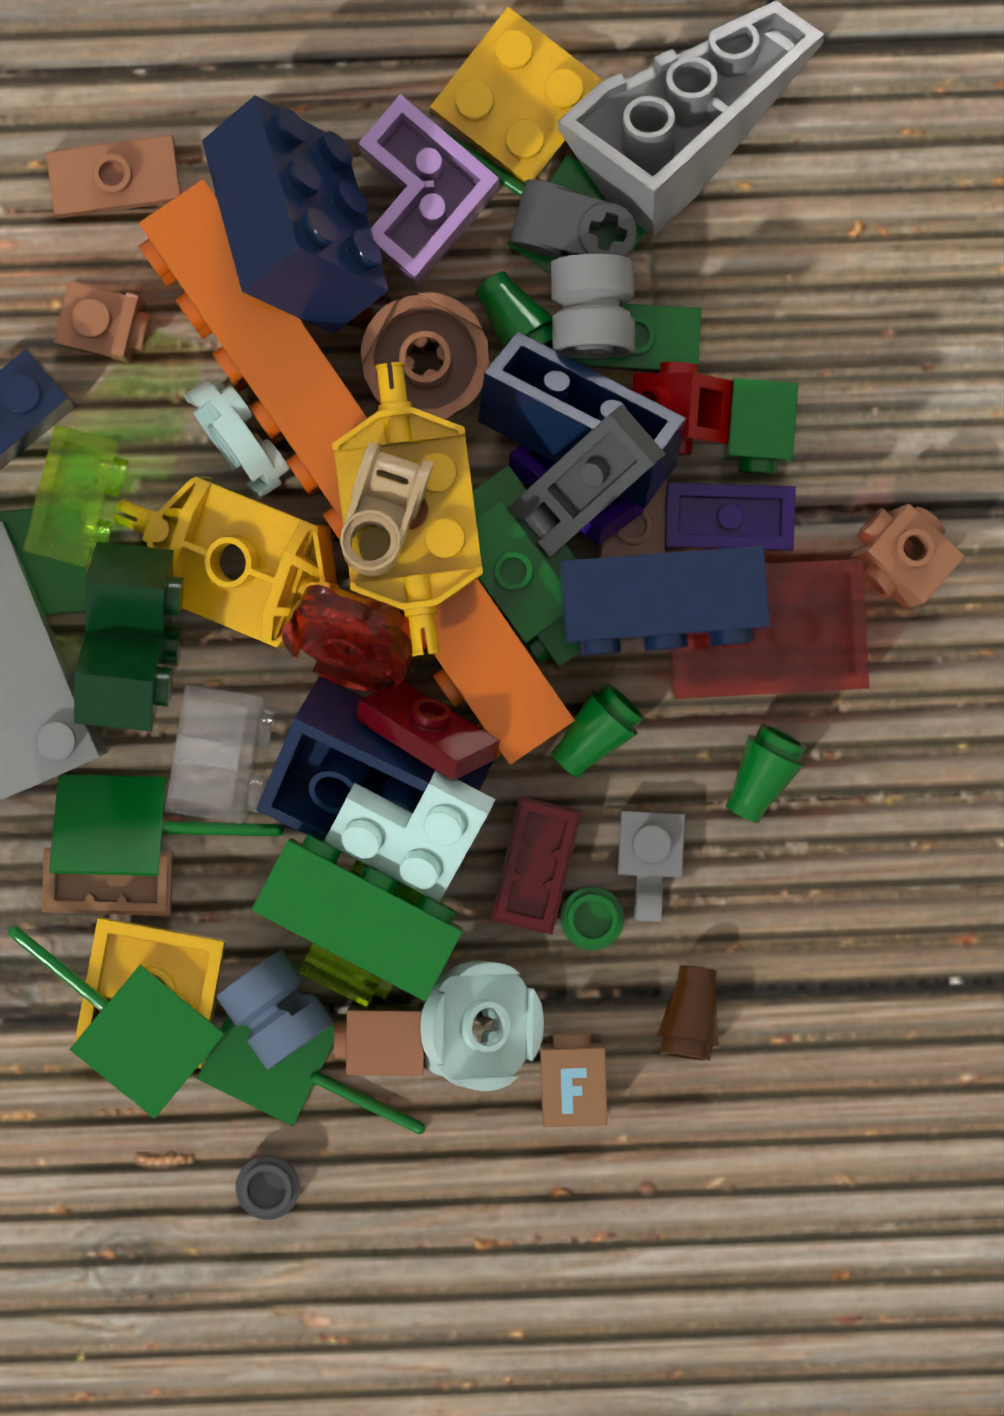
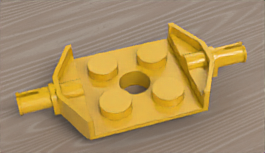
(278, 548)
(445, 549)

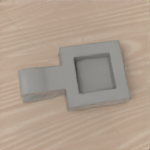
(650, 850)

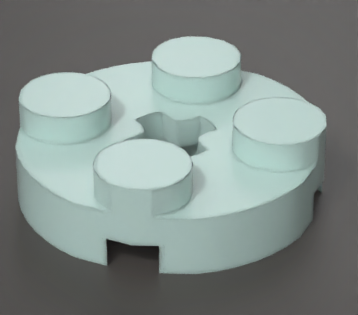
(223, 419)
(449, 1017)

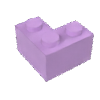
(438, 183)

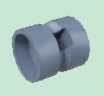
(274, 1009)

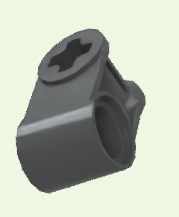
(558, 222)

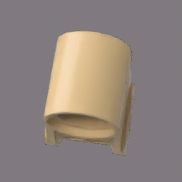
(384, 505)

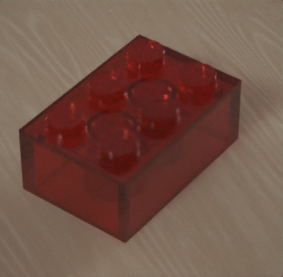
(811, 642)

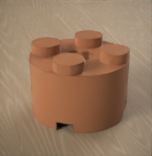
(422, 323)

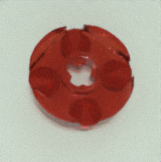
(348, 639)

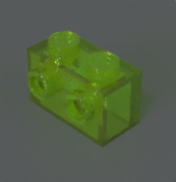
(73, 496)

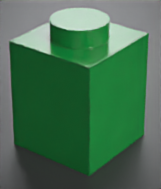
(762, 425)

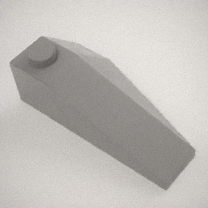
(35, 688)

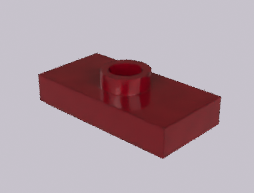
(427, 730)
(536, 865)

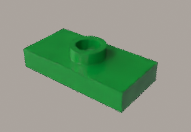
(660, 336)
(517, 573)

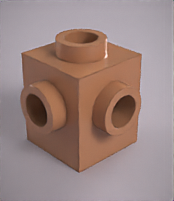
(905, 554)

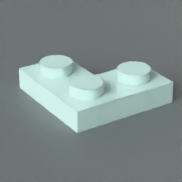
(414, 847)

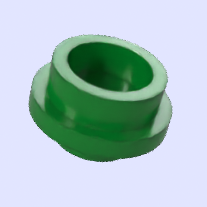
(592, 918)

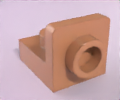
(102, 322)

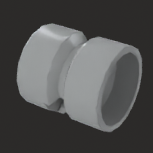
(592, 299)

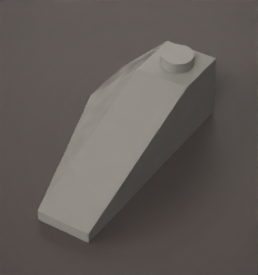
(672, 126)

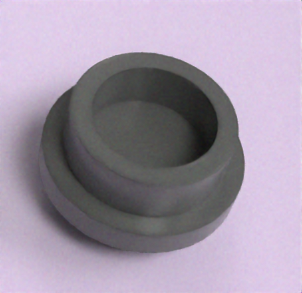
(267, 1187)

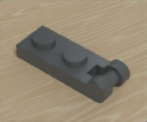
(587, 479)

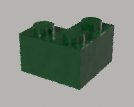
(128, 637)

